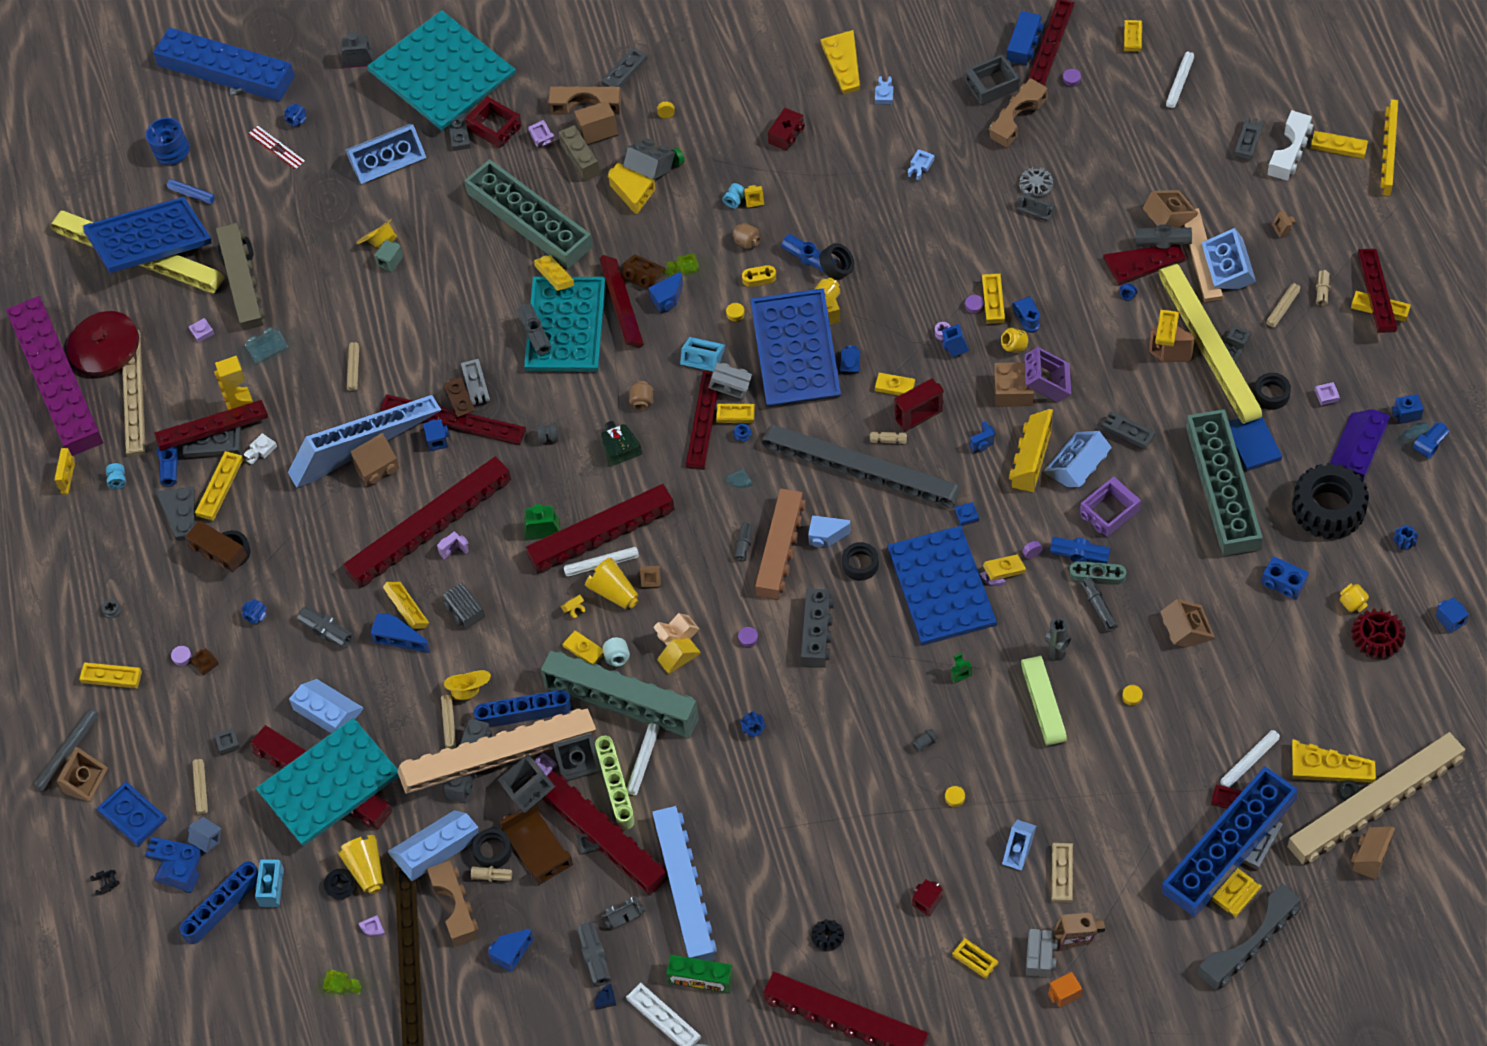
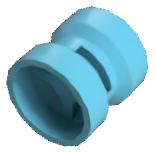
(733, 197)
(115, 476)

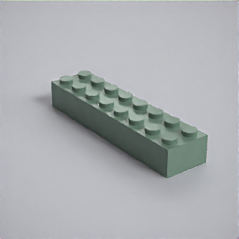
(528, 214)
(1224, 482)
(620, 694)

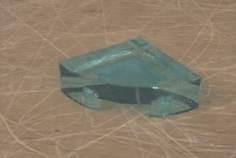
(739, 479)

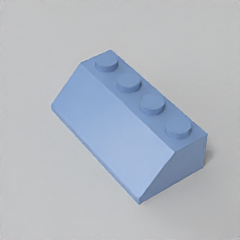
(385, 153)
(434, 844)

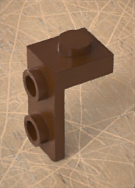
(458, 396)

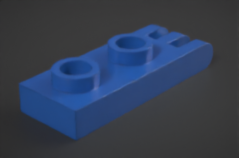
(171, 850)

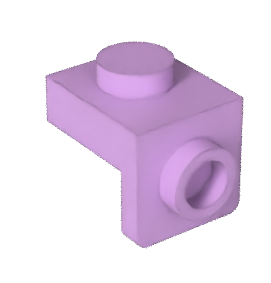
(541, 134)
(451, 544)

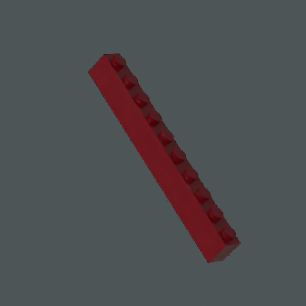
(427, 522)

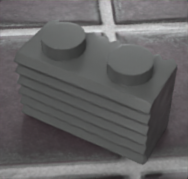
(463, 605)

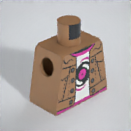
(1076, 930)

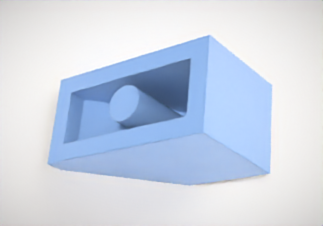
(827, 531)
(1019, 844)

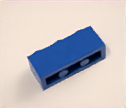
(1024, 38)

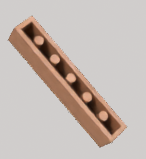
(779, 544)

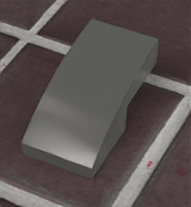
(1237, 341)

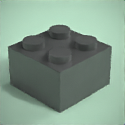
(649, 158)

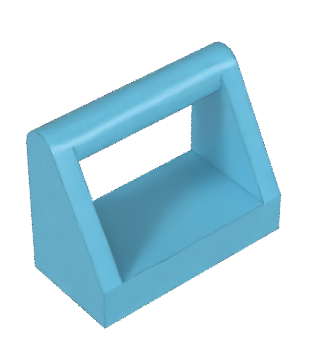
(700, 357)

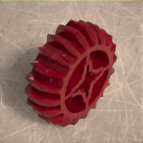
(1379, 640)

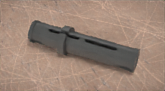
(1095, 597)

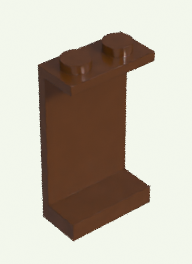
(535, 844)

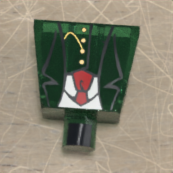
(619, 444)

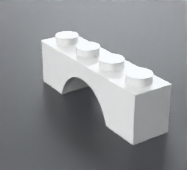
(1283, 161)

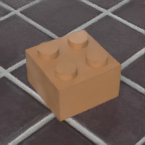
(1011, 385)

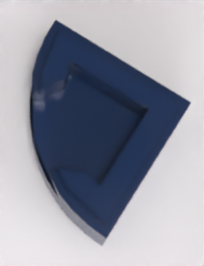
(605, 998)

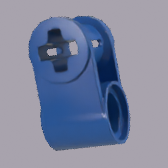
(1027, 314)

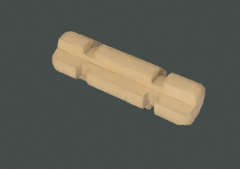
(888, 437)

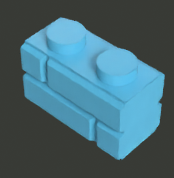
(269, 883)

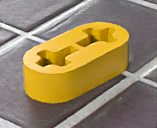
(759, 276)

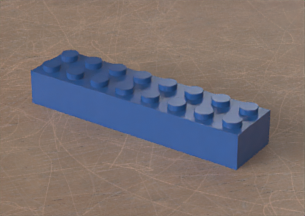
(224, 64)
(1229, 841)

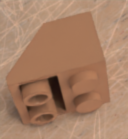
(1180, 352)

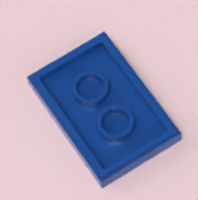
(1254, 443)
(132, 814)

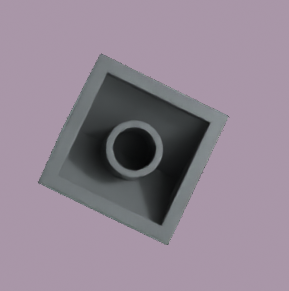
(577, 756)

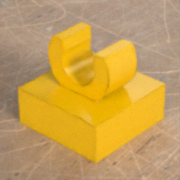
(754, 196)
(572, 604)

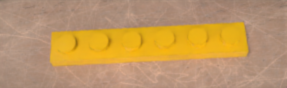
(1389, 153)

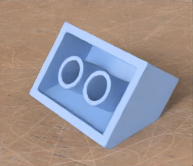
(1228, 261)
(1078, 458)
(324, 705)

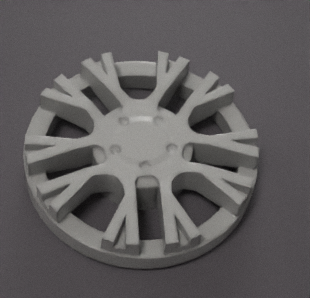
(1036, 182)

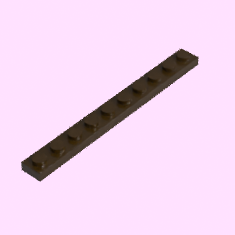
(409, 960)

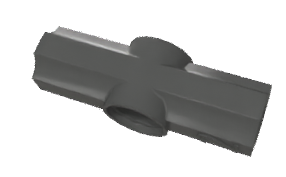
(1164, 236)
(537, 336)
(325, 627)
(1058, 638)
(593, 954)

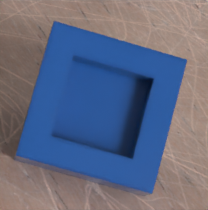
(966, 514)

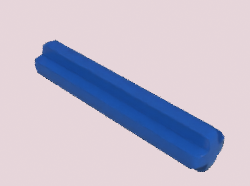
(190, 191)

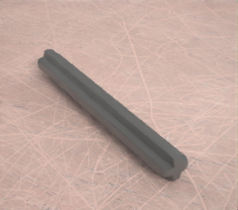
(66, 749)

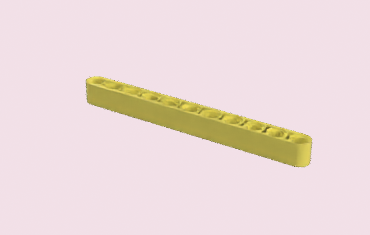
(172, 266)
(1210, 344)

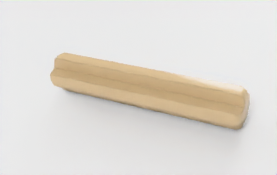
(1283, 305)
(353, 362)
(448, 721)
(200, 786)

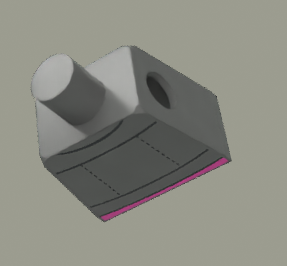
(356, 51)

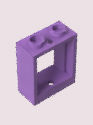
(1060, 369)
(1122, 494)

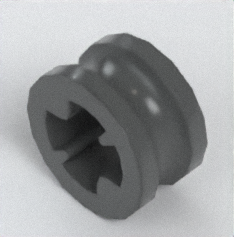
(111, 614)

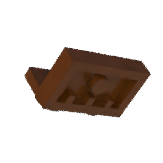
(642, 271)

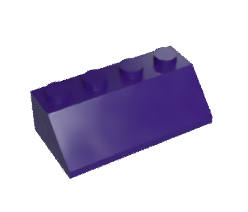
(1361, 441)

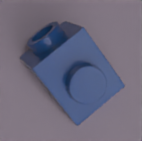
(850, 359)
(982, 440)

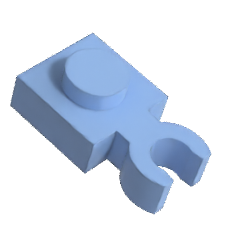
(884, 92)
(919, 163)

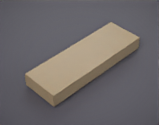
(1062, 872)

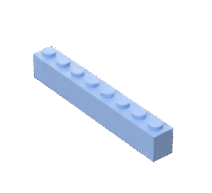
(683, 884)

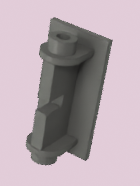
(1036, 207)
(630, 908)

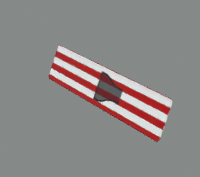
(276, 147)

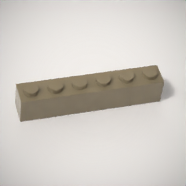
(239, 276)

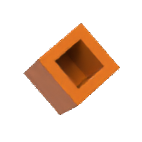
(1065, 990)

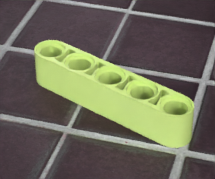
(1043, 700)
(614, 790)

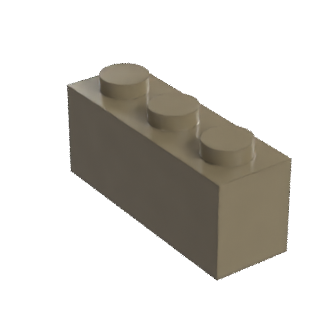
(579, 153)

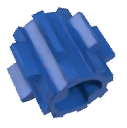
(295, 115)
(1405, 537)
(254, 611)
(752, 724)

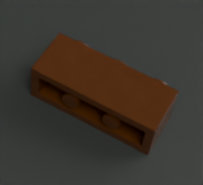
(215, 546)

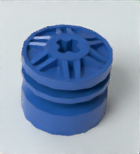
(167, 141)

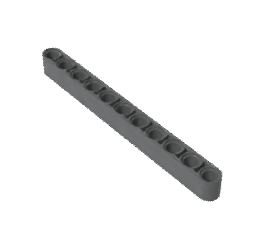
(861, 466)

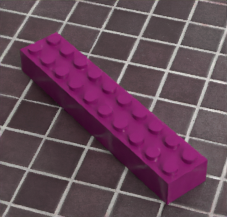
(54, 376)

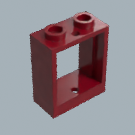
(482, 112)
(918, 404)

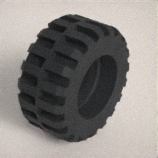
(1326, 521)

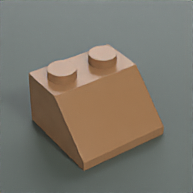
(1169, 208)
(374, 460)
(1186, 623)
(1372, 851)

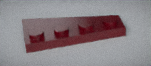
(1142, 262)

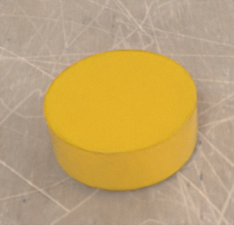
(665, 110)
(735, 312)
(1132, 695)
(955, 796)

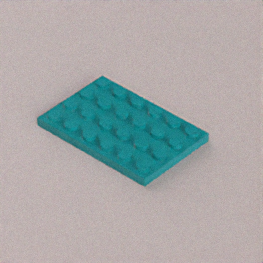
(571, 323)
(328, 782)

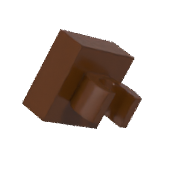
(204, 661)

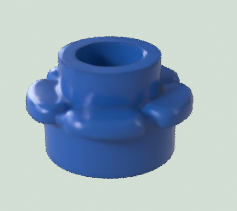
(1128, 291)
(742, 428)

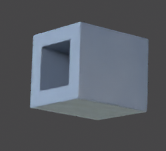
(204, 834)

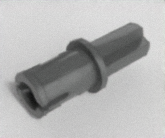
(743, 542)

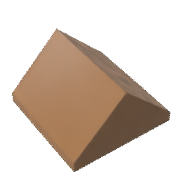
(596, 122)
(81, 775)

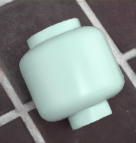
(616, 651)

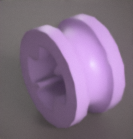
(941, 325)

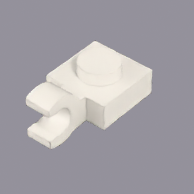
(260, 447)

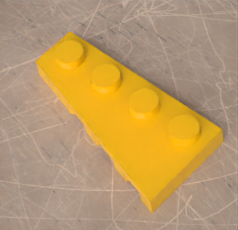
(842, 58)

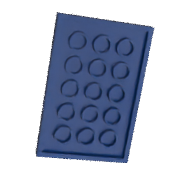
(146, 234)
(795, 347)
(941, 585)

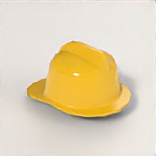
(379, 235)
(466, 685)

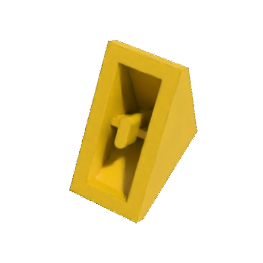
(677, 654)

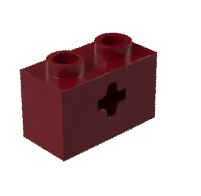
(785, 129)

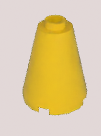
(612, 584)
(363, 862)

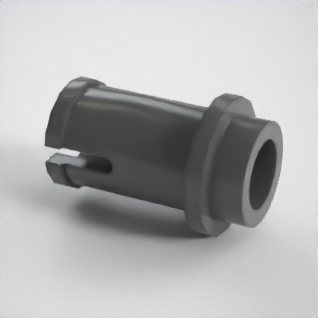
(925, 740)

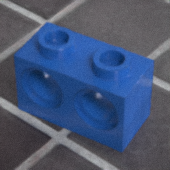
(1286, 574)

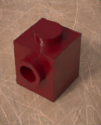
(927, 896)

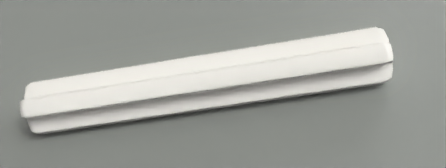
(1180, 80)
(591, 564)
(1250, 758)
(642, 759)

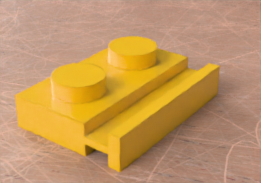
(64, 471)
(1236, 892)

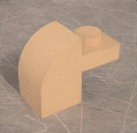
(679, 628)

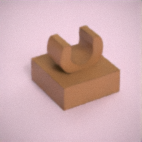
(1283, 224)
(650, 576)

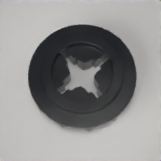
(331, 882)
(820, 940)

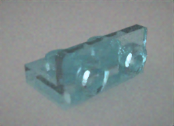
(265, 345)

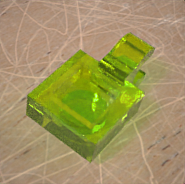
(684, 263)
(338, 981)

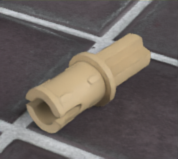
(1322, 288)
(491, 874)

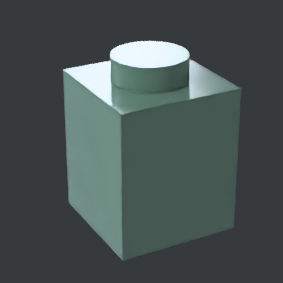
(388, 255)

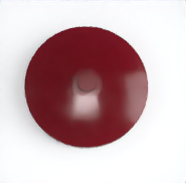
(103, 343)

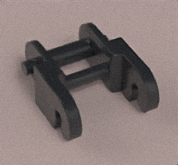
(107, 886)

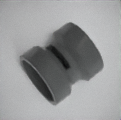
(547, 433)

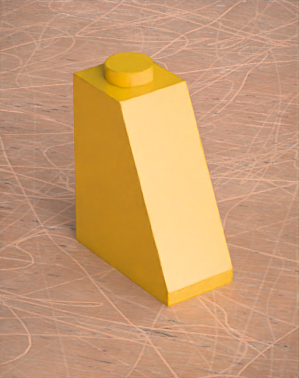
(631, 186)

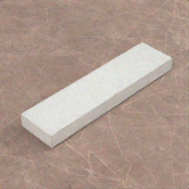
(663, 1016)

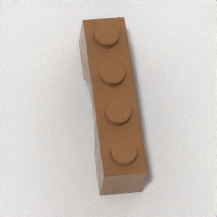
(1030, 96)
(565, 98)
(459, 924)

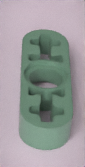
(1112, 568)

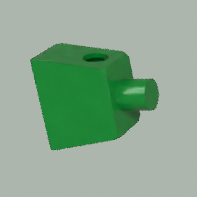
(540, 522)

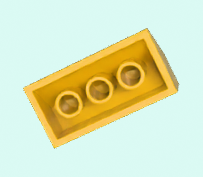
(1032, 451)

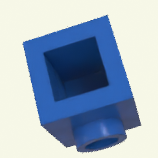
(954, 340)
(1408, 409)
(436, 434)
(1452, 614)

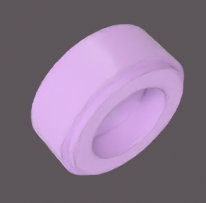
(181, 655)

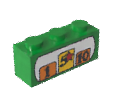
(699, 973)

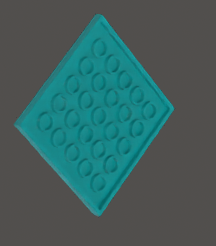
(441, 70)

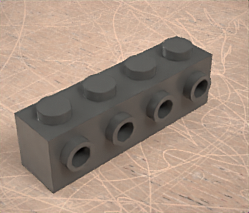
(815, 628)
(461, 788)

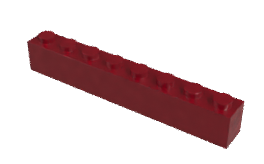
(600, 528)
(282, 751)
(612, 842)
(840, 1014)

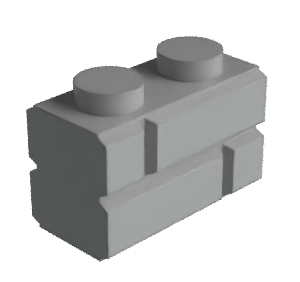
(730, 380)
(1039, 953)

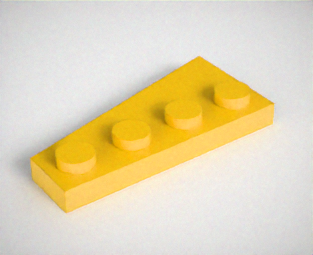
(1320, 764)

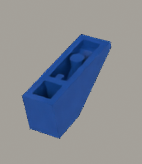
(393, 632)

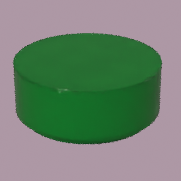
(678, 157)

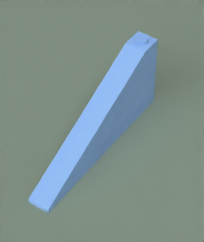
(331, 448)

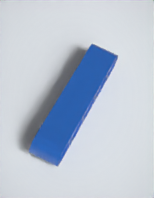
(529, 702)
(218, 912)

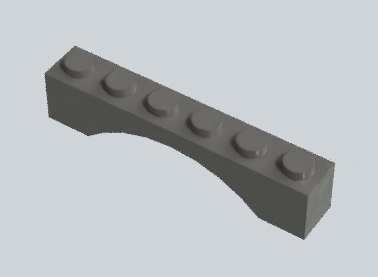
(1223, 964)

